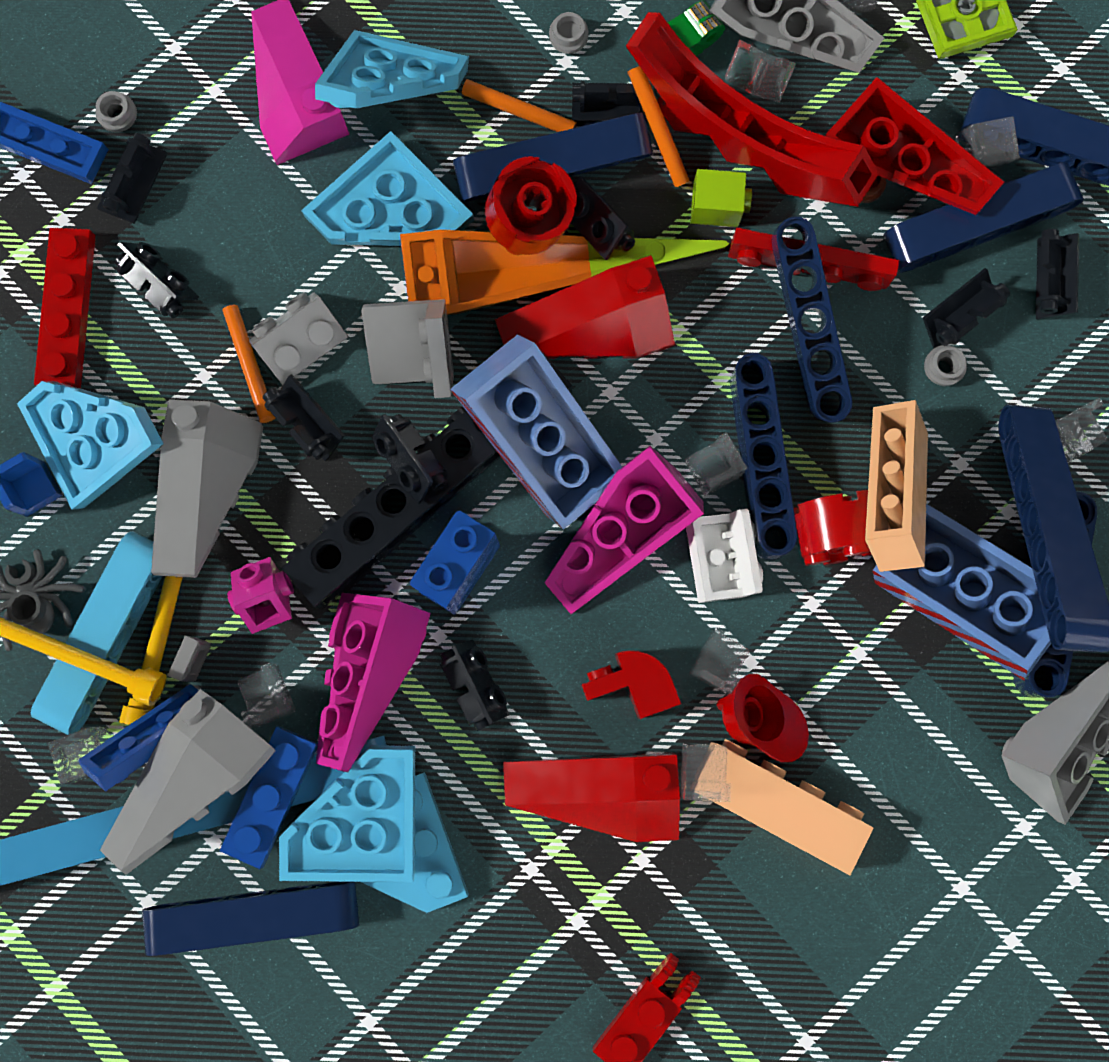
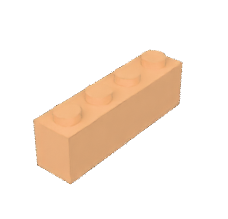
(897, 487)
(794, 811)

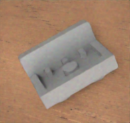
(297, 336)

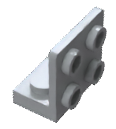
(409, 343)

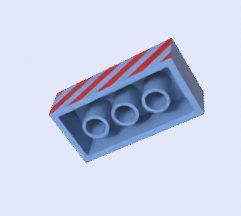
(538, 430)
(974, 594)

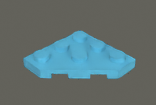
(387, 70)
(385, 197)
(87, 437)
(358, 825)
(436, 868)

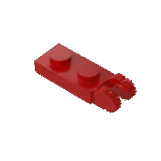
(645, 1016)

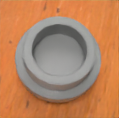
(568, 33)

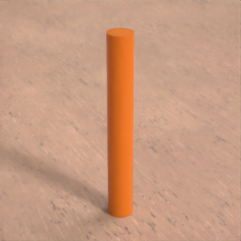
(517, 107)
(658, 126)
(248, 361)

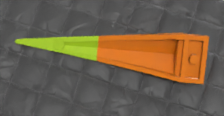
(479, 272)

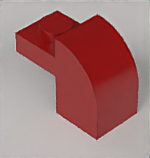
(645, 679)

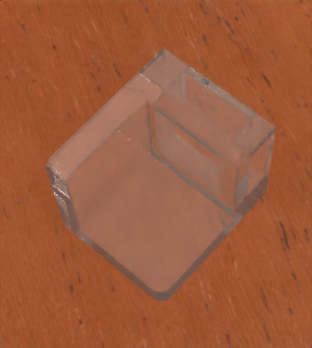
(759, 71)
(991, 142)
(1081, 431)
(716, 465)
(720, 662)
(265, 696)
(70, 748)
(704, 773)

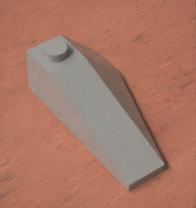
(805, 27)
(199, 480)
(1059, 745)
(191, 766)

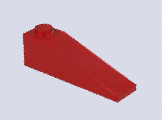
(914, 150)
(603, 315)
(614, 795)

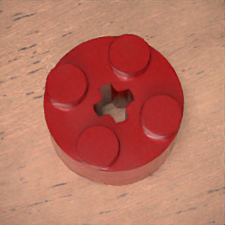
(536, 185)
(832, 528)

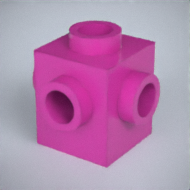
(261, 595)

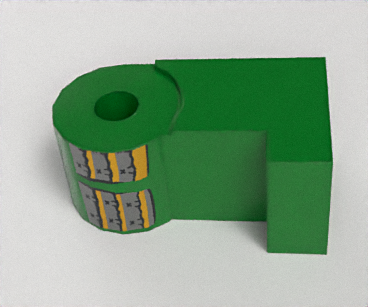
(697, 27)

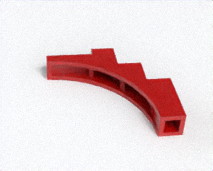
(744, 132)

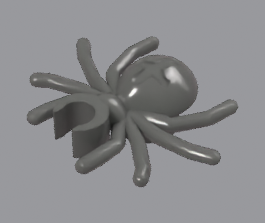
(29, 598)

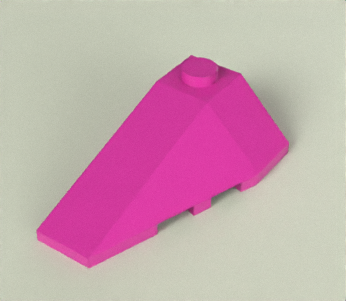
(286, 86)
(631, 519)
(373, 653)

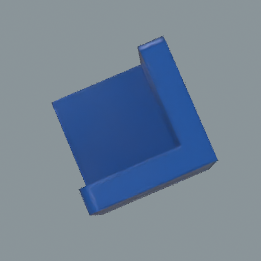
(26, 485)

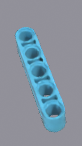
(102, 631)

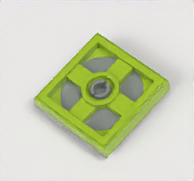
(966, 24)

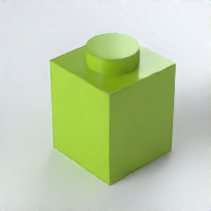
(719, 198)

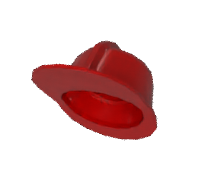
(765, 718)

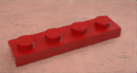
(838, 264)
(65, 306)

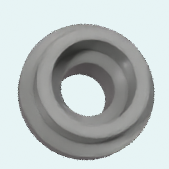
(110, 103)
(953, 357)

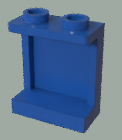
(456, 562)

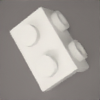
(724, 556)

